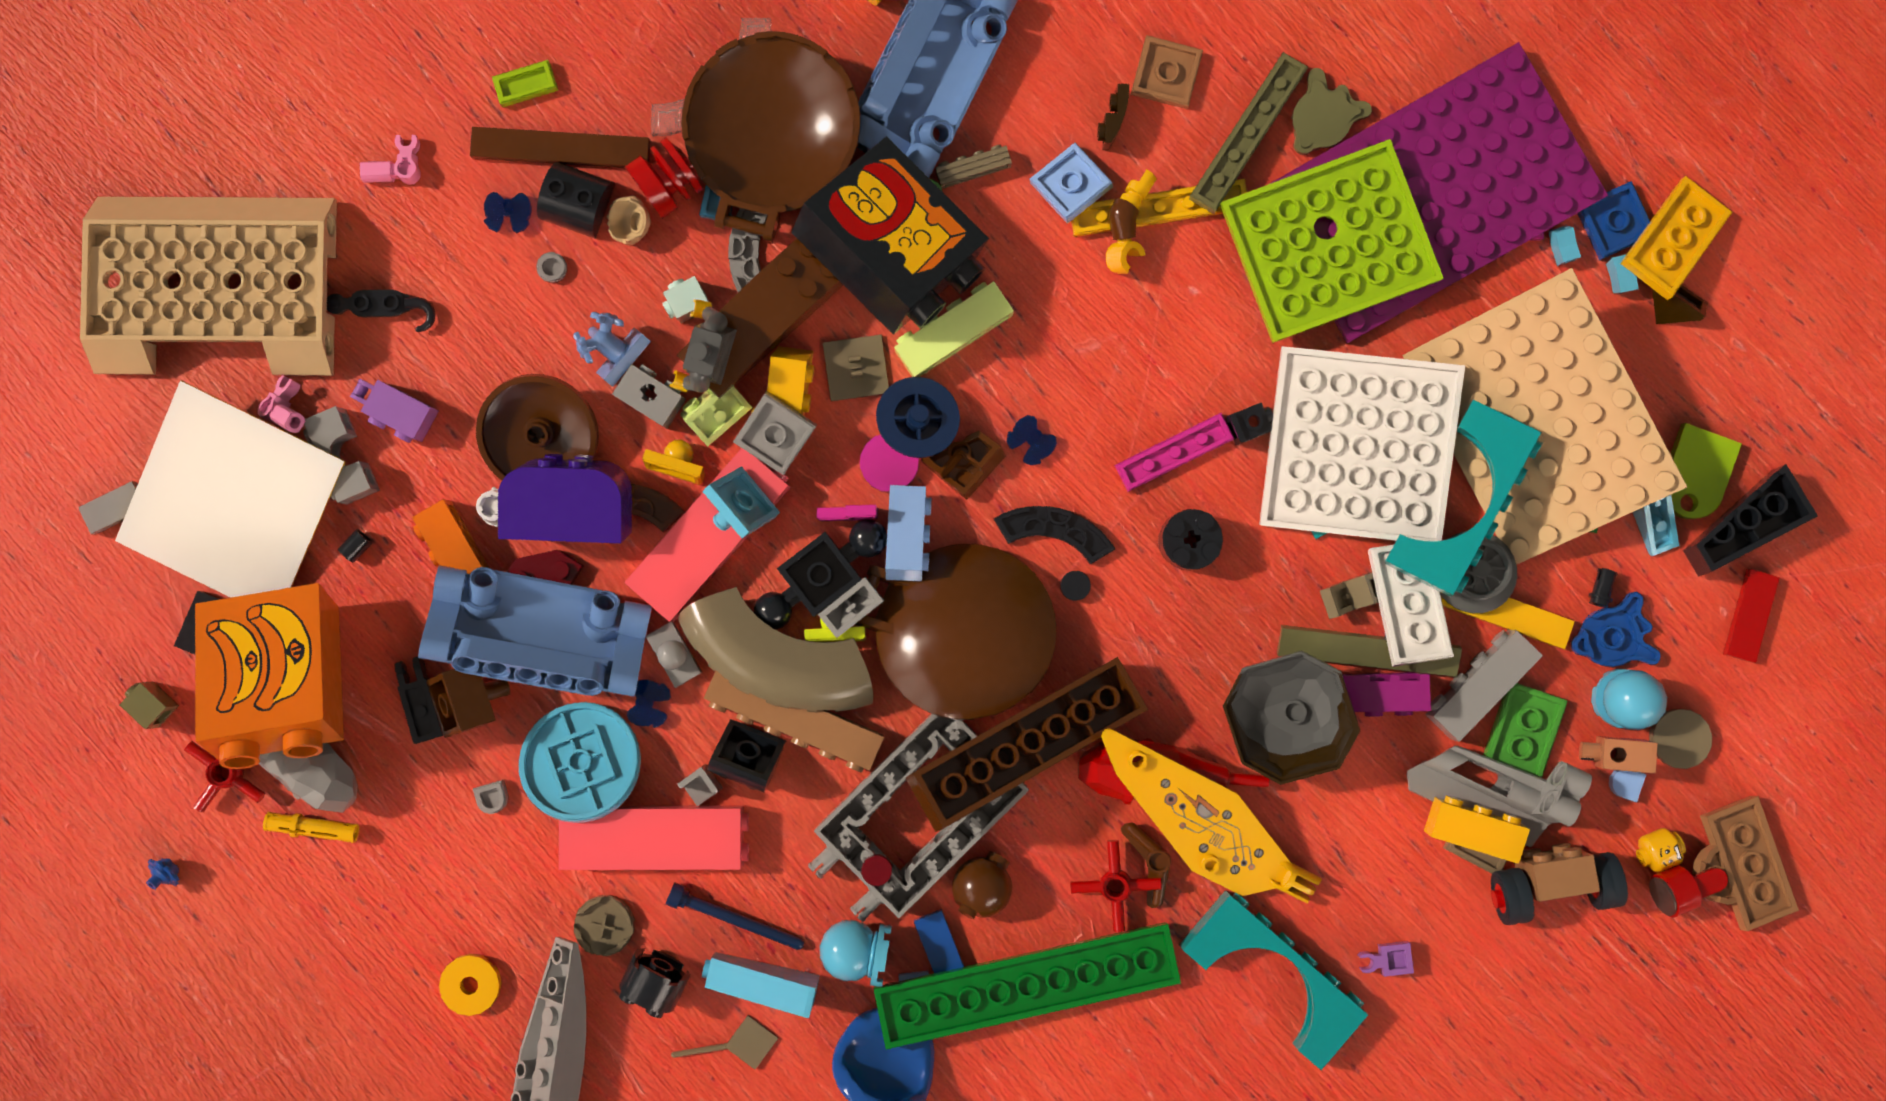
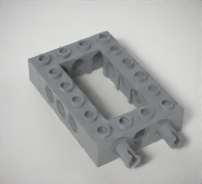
(849, 844)

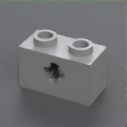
(633, 389)

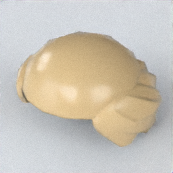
(628, 220)

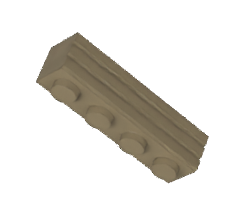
(973, 167)

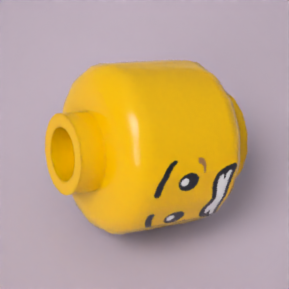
(1660, 850)

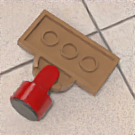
(1735, 869)

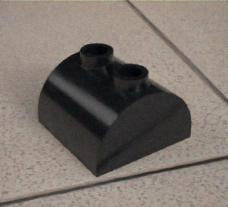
(574, 199)
(746, 756)

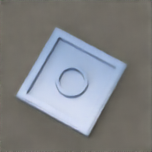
(1071, 183)

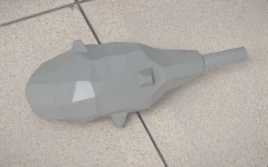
(319, 780)

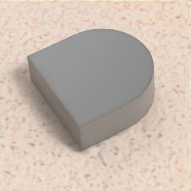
(491, 797)

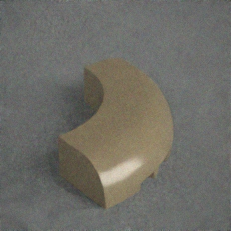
(771, 663)

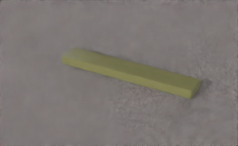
(1248, 133)
(1356, 650)

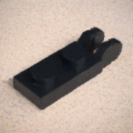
(418, 702)

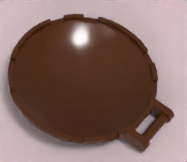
(769, 126)
(967, 633)

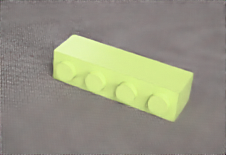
(954, 329)

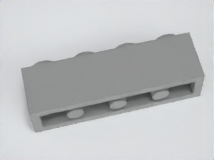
(1483, 684)

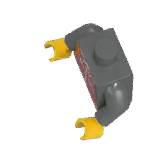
(706, 351)

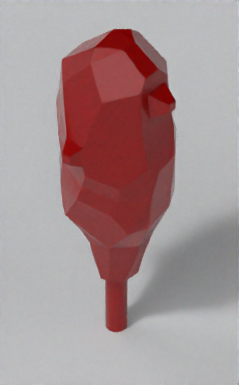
(1099, 775)

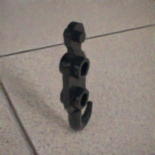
(381, 304)

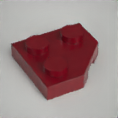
(549, 566)

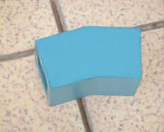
(1564, 244)
(1621, 278)

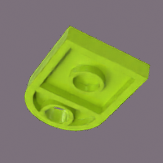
(1706, 468)

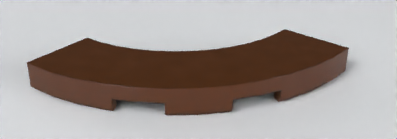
(655, 507)

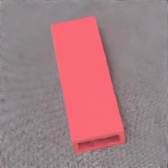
(696, 547)
(657, 839)

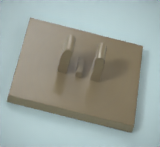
(855, 367)

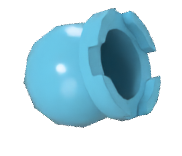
(1629, 699)
(853, 951)

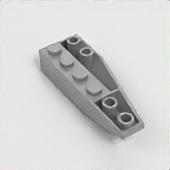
(555, 1036)

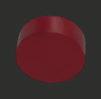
(876, 870)

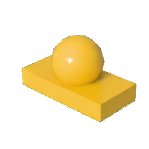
(675, 462)

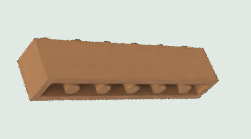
(821, 729)

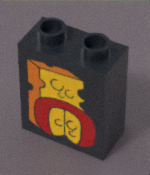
(891, 237)

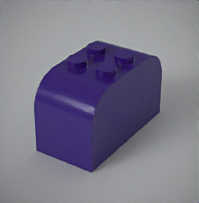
(565, 501)

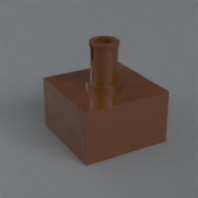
(464, 700)

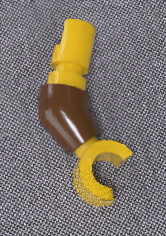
(1123, 223)

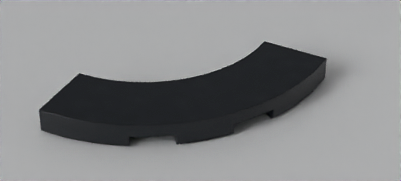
(1056, 524)

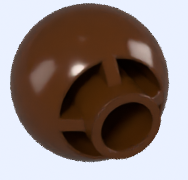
(982, 886)

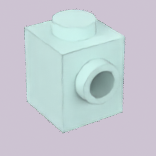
(681, 297)

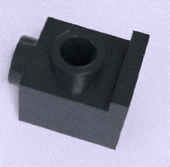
(1241, 428)

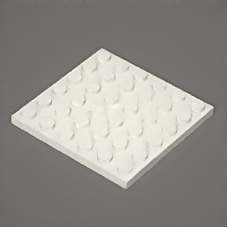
(1361, 445)

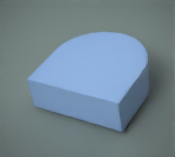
(1626, 784)

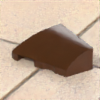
(966, 463)

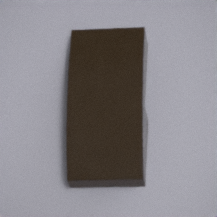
(1112, 122)

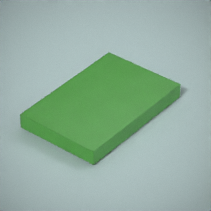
(1525, 729)

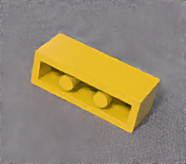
(1477, 828)

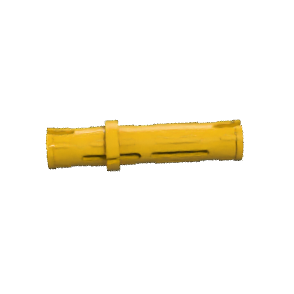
(299, 825)

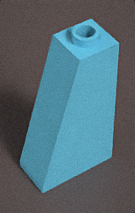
(762, 983)

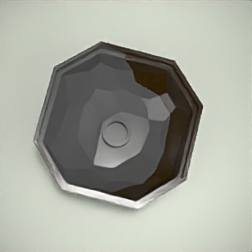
(1291, 717)

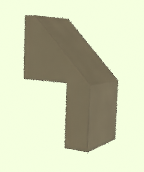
(1349, 595)

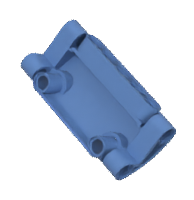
(930, 75)
(535, 631)

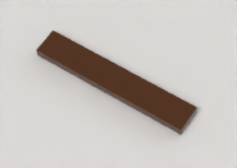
(557, 147)

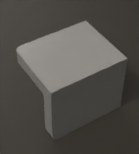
(701, 785)

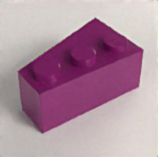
(1389, 692)

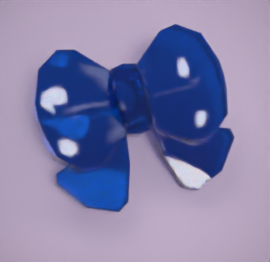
(517, 208)
(1040, 444)
(646, 693)

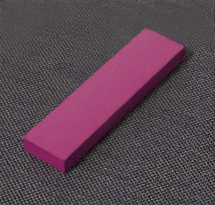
(1174, 452)

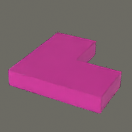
(848, 513)

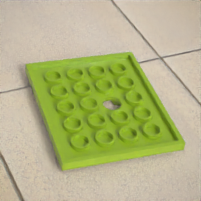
(1314, 280)

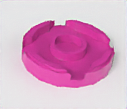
(885, 466)

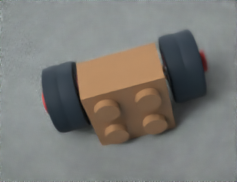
(1557, 875)

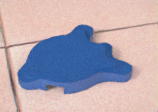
(1616, 635)

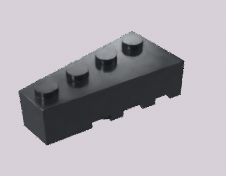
(1755, 519)

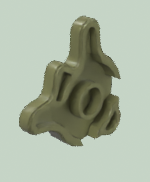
(1324, 115)

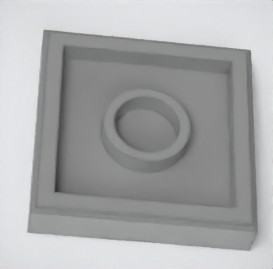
(775, 433)

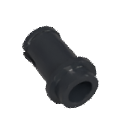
(1603, 588)

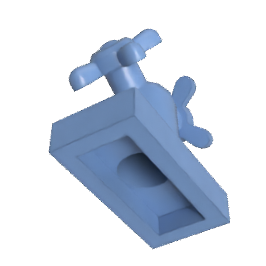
(618, 353)

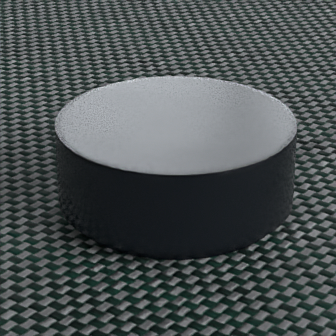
(1075, 585)

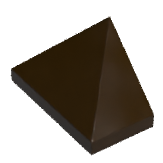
(1682, 307)

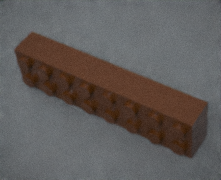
(1025, 744)

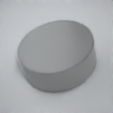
(551, 267)

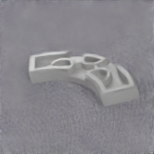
(744, 250)

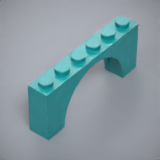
(1506, 448)
(1329, 1014)

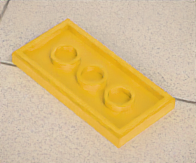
(1676, 238)

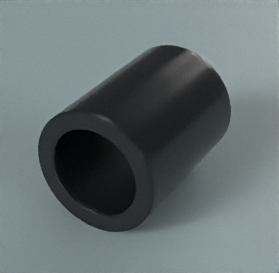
(355, 545)

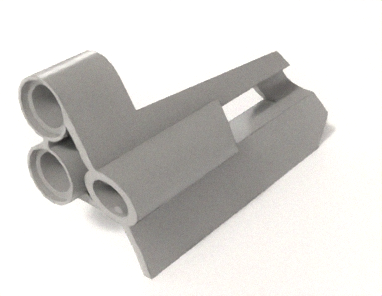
(1514, 793)

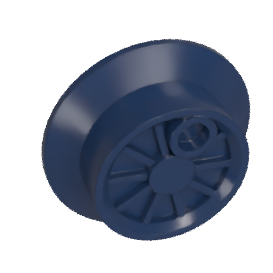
(917, 417)

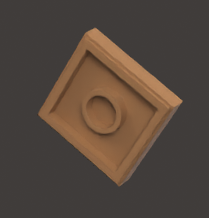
(1166, 72)

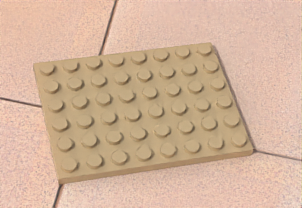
(1559, 373)

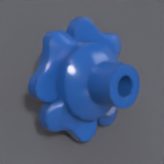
(162, 872)

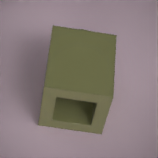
(148, 704)

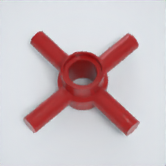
(217, 781)
(1116, 897)

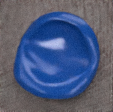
(873, 1073)

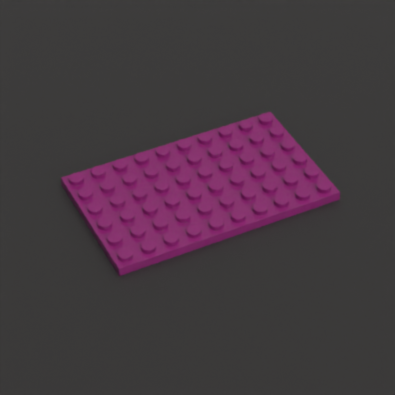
(1483, 168)

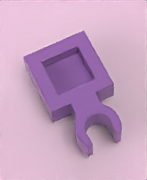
(1391, 958)

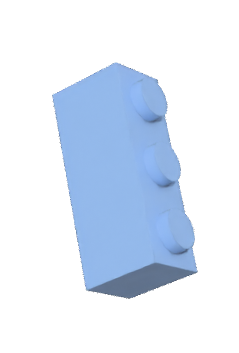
(907, 533)

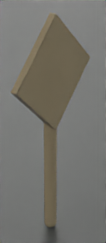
(749, 1043)

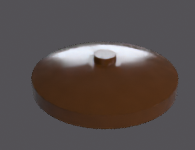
(532, 419)

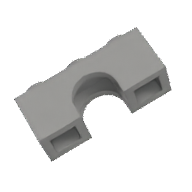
(329, 432)

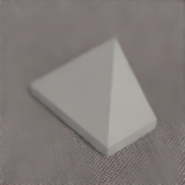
(851, 607)

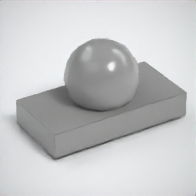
(673, 654)

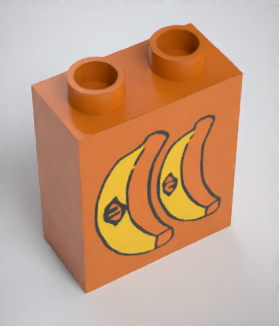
(268, 675)

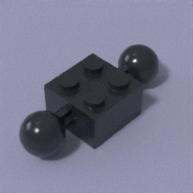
(820, 573)

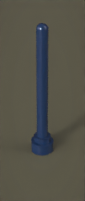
(680, 897)

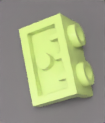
(713, 416)

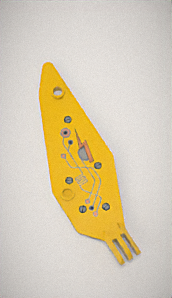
(1206, 823)

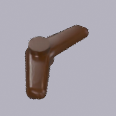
(1156, 857)

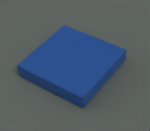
(1615, 220)

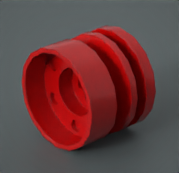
(664, 177)

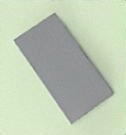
(108, 509)

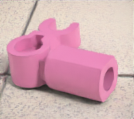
(405, 168)
(276, 406)

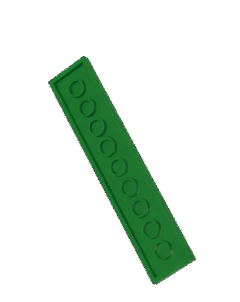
(1026, 985)

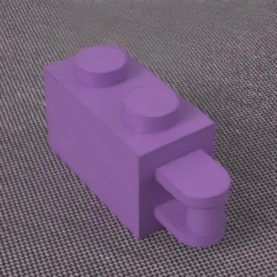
(395, 409)

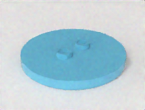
(579, 762)

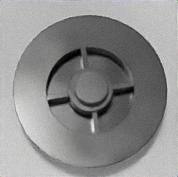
(1488, 582)

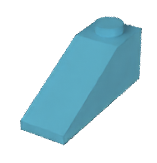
(1658, 526)

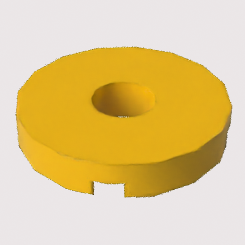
(460, 999)

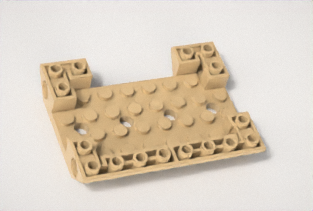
(206, 245)

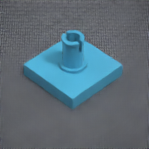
(740, 503)

